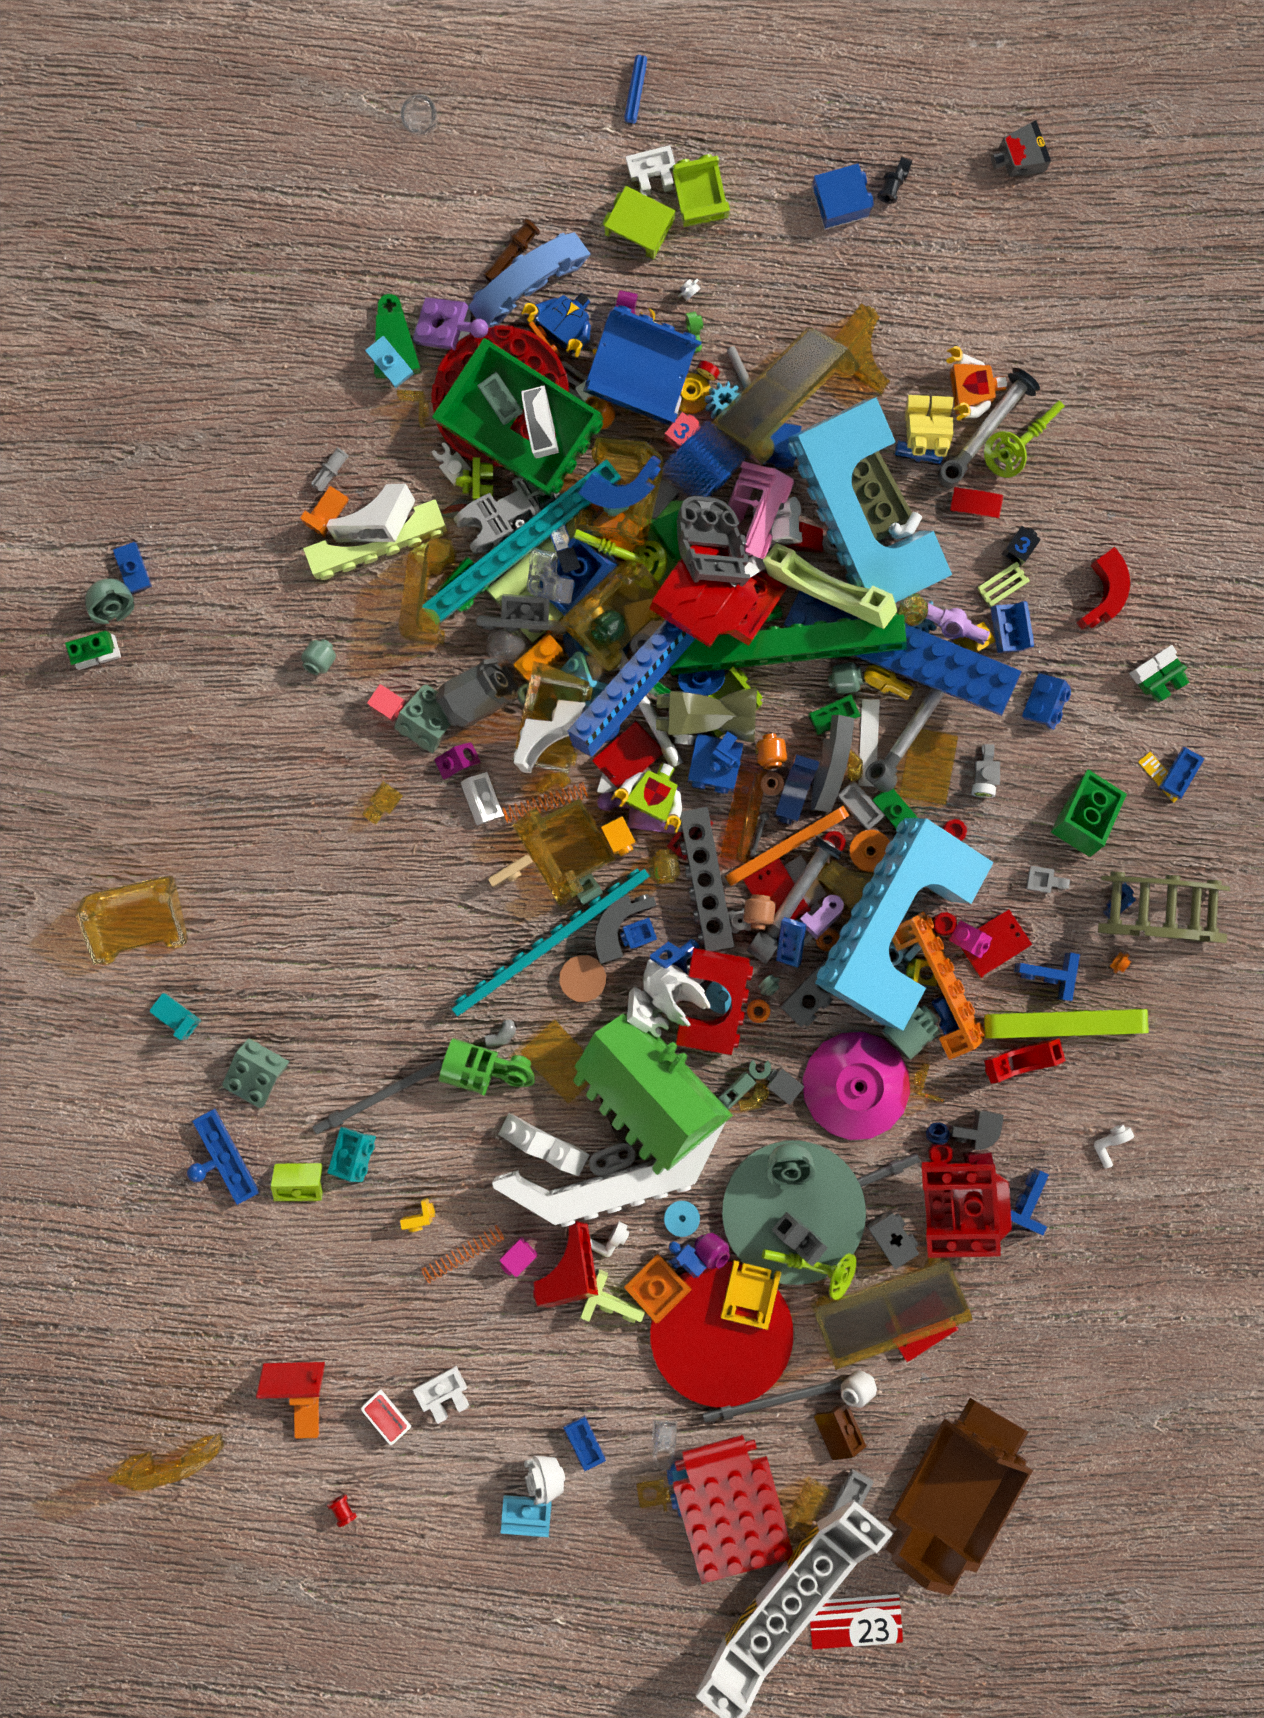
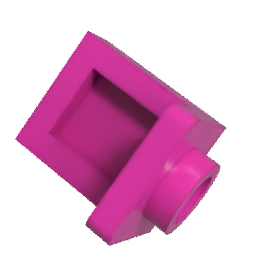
(971, 939)

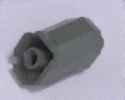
(477, 693)

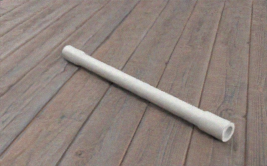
(667, 747)

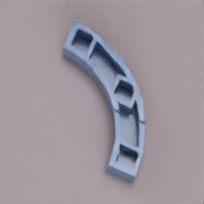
(527, 275)

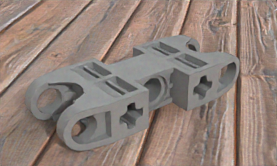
(499, 517)

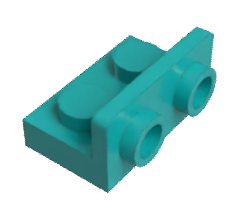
(351, 1155)

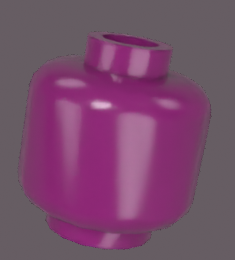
(712, 1250)

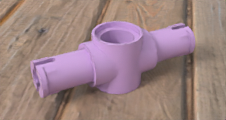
(962, 626)

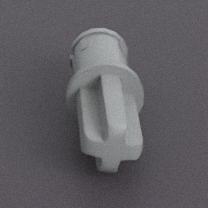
(329, 469)

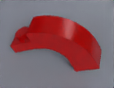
(1116, 586)
(1024, 1059)

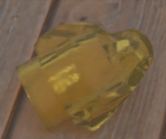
(914, 609)

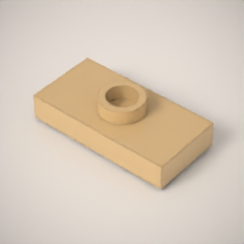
(511, 872)

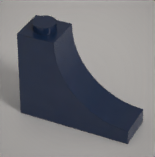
(795, 789)

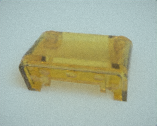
(633, 524)
(626, 591)
(414, 621)
(543, 692)
(131, 918)

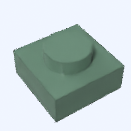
(591, 889)

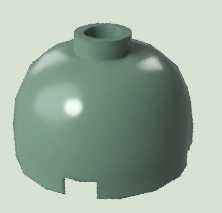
(108, 600)
(790, 1166)

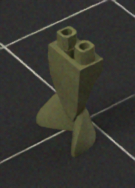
(699, 713)

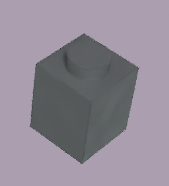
(783, 1085)

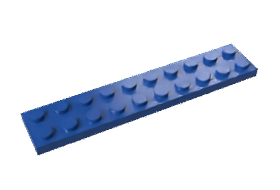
(927, 660)

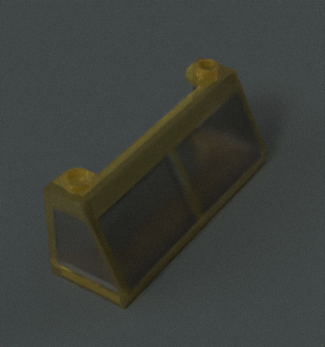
(781, 392)
(891, 1313)

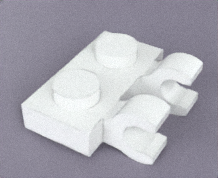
(651, 164)
(644, 1014)
(440, 1389)

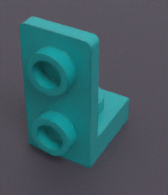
(175, 1016)

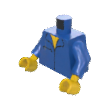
(563, 321)

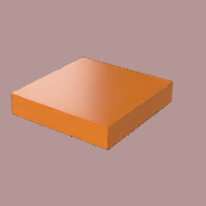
(657, 1288)

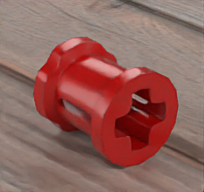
(342, 1510)

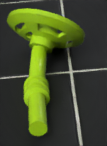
(1017, 448)
(612, 549)
(835, 1272)

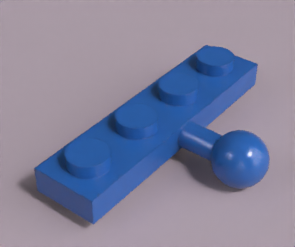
(224, 1157)

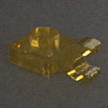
(385, 800)

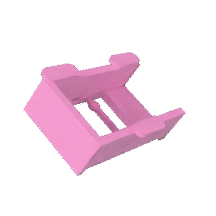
(775, 488)

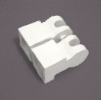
(786, 523)

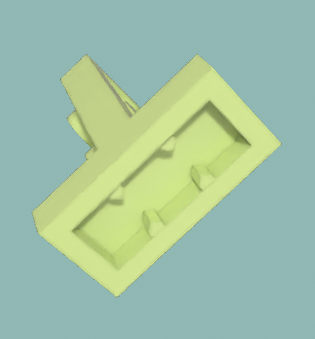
(610, 1303)

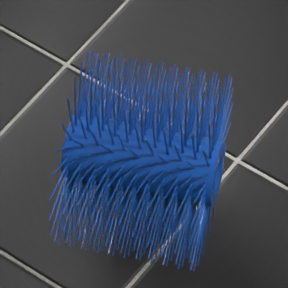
(708, 469)

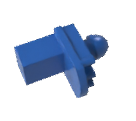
(721, 756)
(686, 1258)

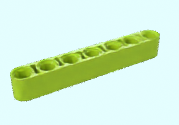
(1066, 1023)

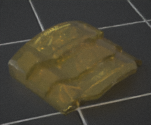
(141, 1473)

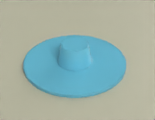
(718, 998)
(682, 1218)

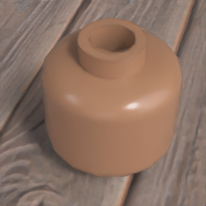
(759, 912)

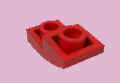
(976, 502)

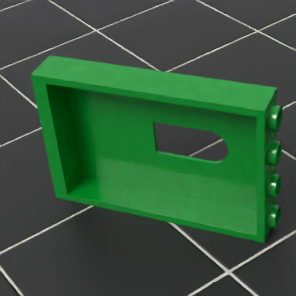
(473, 420)

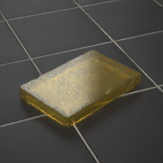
(929, 767)
(555, 1057)

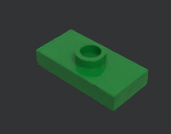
(822, 717)
(893, 807)

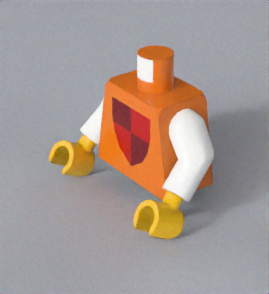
(972, 384)

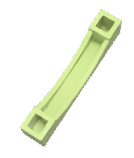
(329, 559)
(865, 603)

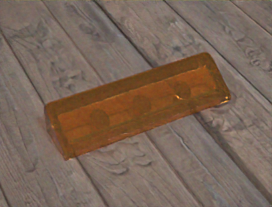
(743, 815)

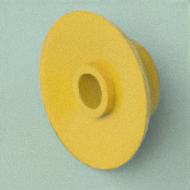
(694, 402)

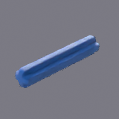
(635, 89)

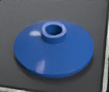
(702, 682)

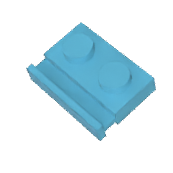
(525, 1518)

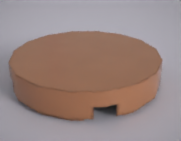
(582, 978)

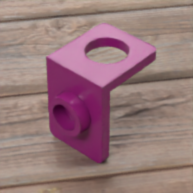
(455, 761)

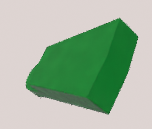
(395, 329)

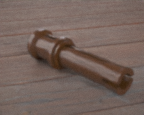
(518, 244)

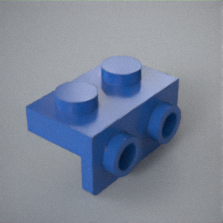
(1012, 627)
(1047, 700)

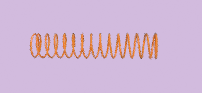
(527, 802)
(462, 1257)

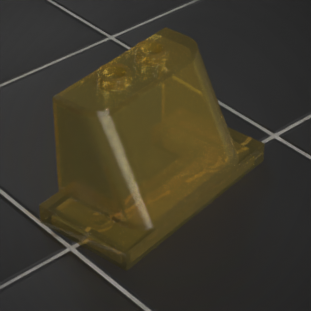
(564, 847)

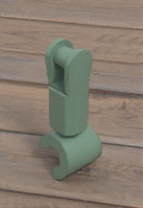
(744, 1084)

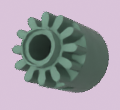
(917, 1033)

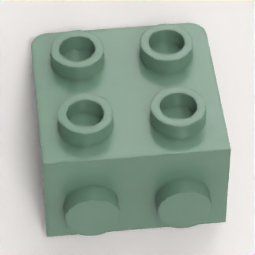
(423, 719)
(254, 1073)

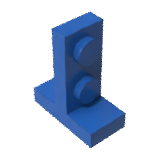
(1066, 976)
(1026, 1202)

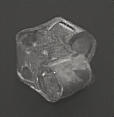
(544, 567)
(664, 1439)

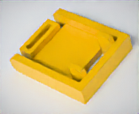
(752, 1290)

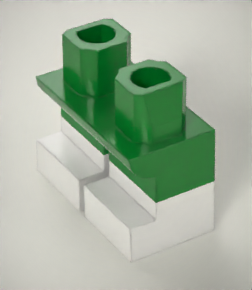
(93, 649)
(1158, 671)

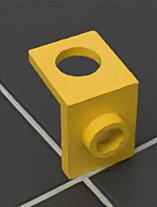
(913, 972)

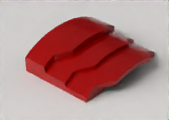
(703, 606)
(965, 1209)

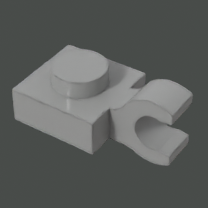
(987, 770)
(1043, 880)

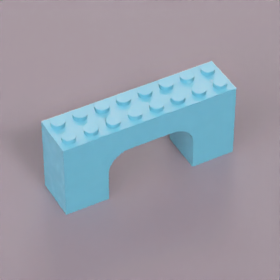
(827, 461)
(860, 961)

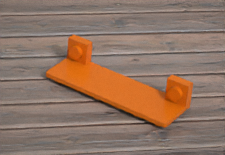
(970, 1033)

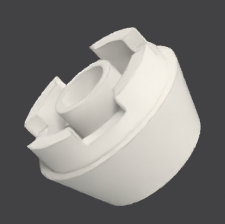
(544, 1479)

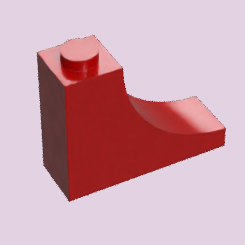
(573, 1276)

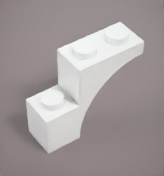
(539, 734)
(543, 1145)

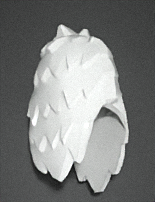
(671, 986)

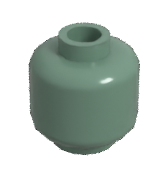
(318, 656)
(846, 678)

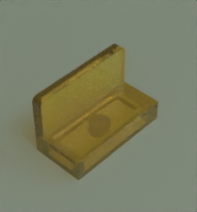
(807, 1505)

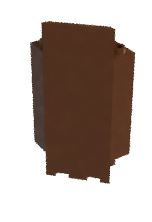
(958, 1498)

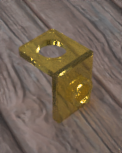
(416, 396)
(919, 1081)
(663, 1494)

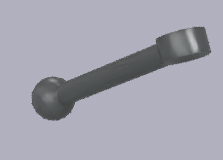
(764, 817)

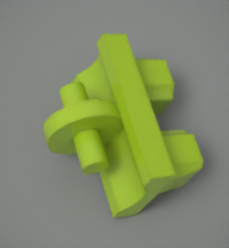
(480, 471)

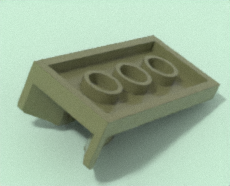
(879, 495)

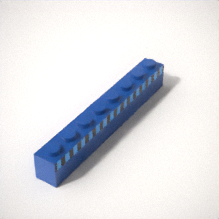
(628, 688)

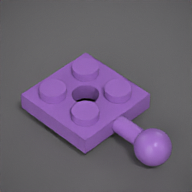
(446, 335)
(636, 818)

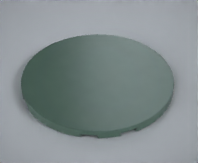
(828, 1206)

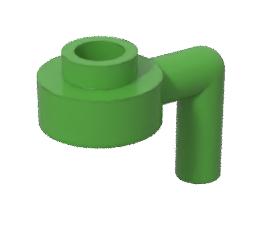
(694, 325)

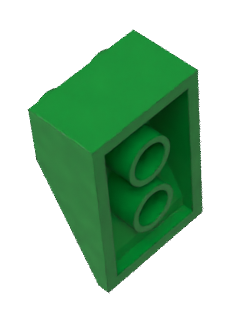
(1089, 814)

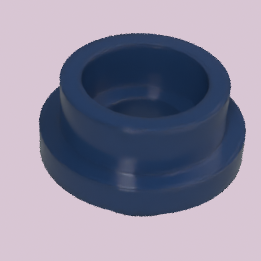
(937, 1133)

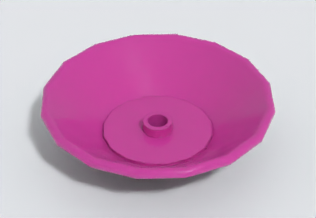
(832, 1080)

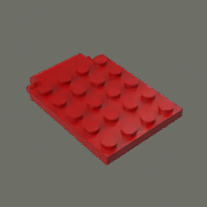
(730, 1509)

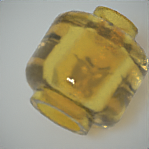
(664, 867)

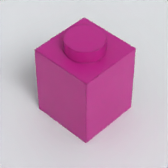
(517, 1257)

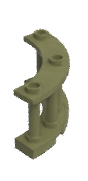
(1169, 929)

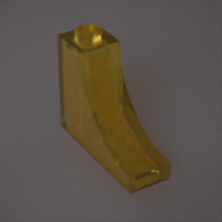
(857, 337)
(843, 883)

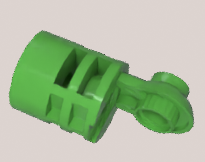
(483, 1065)

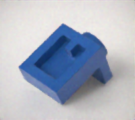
(1126, 900)

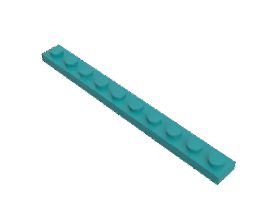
(515, 546)
(541, 947)

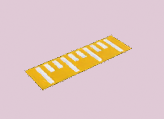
(1155, 770)

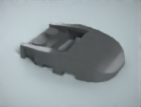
(711, 523)

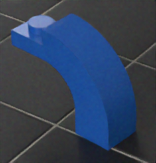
(611, 495)

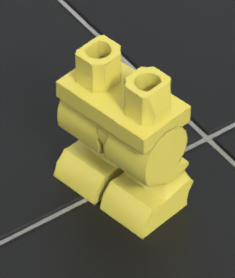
(932, 430)

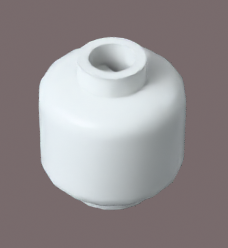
(858, 1389)

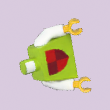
(653, 795)

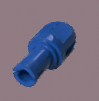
(947, 1021)

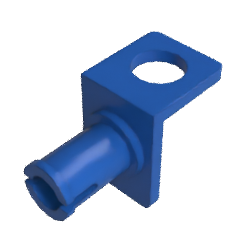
(675, 955)

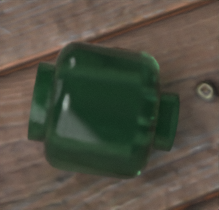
(608, 627)

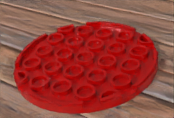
(518, 343)
(718, 1358)

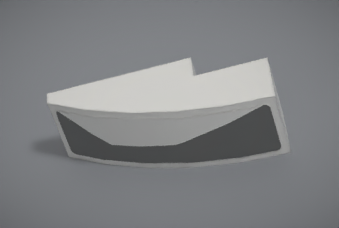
(539, 422)

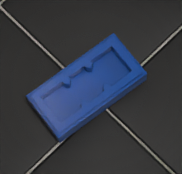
(132, 567)
(1181, 773)
(791, 942)
(584, 1443)

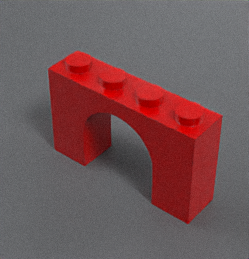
(732, 973)

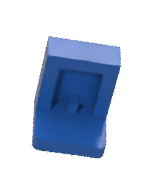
(638, 933)

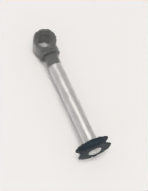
(1022, 384)
(883, 772)
(766, 941)

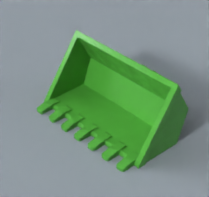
(649, 1092)

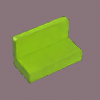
(297, 1182)

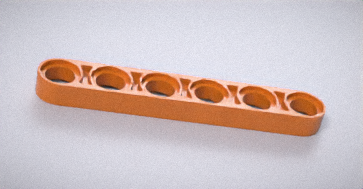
(786, 846)

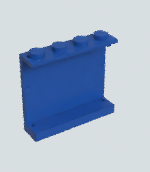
(641, 364)

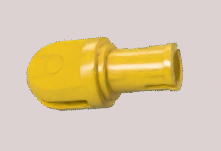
(886, 681)

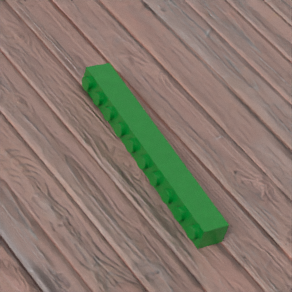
(793, 645)

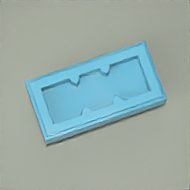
(389, 362)

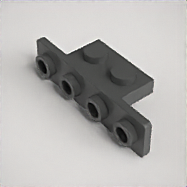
(524, 613)

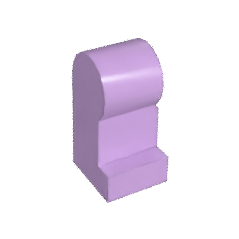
(824, 917)

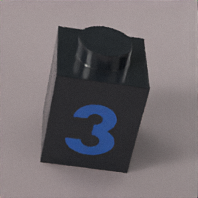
(1021, 545)

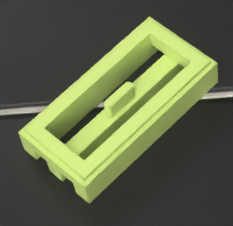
(1019, 574)

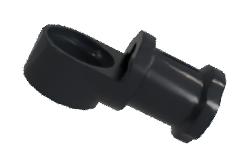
(894, 181)

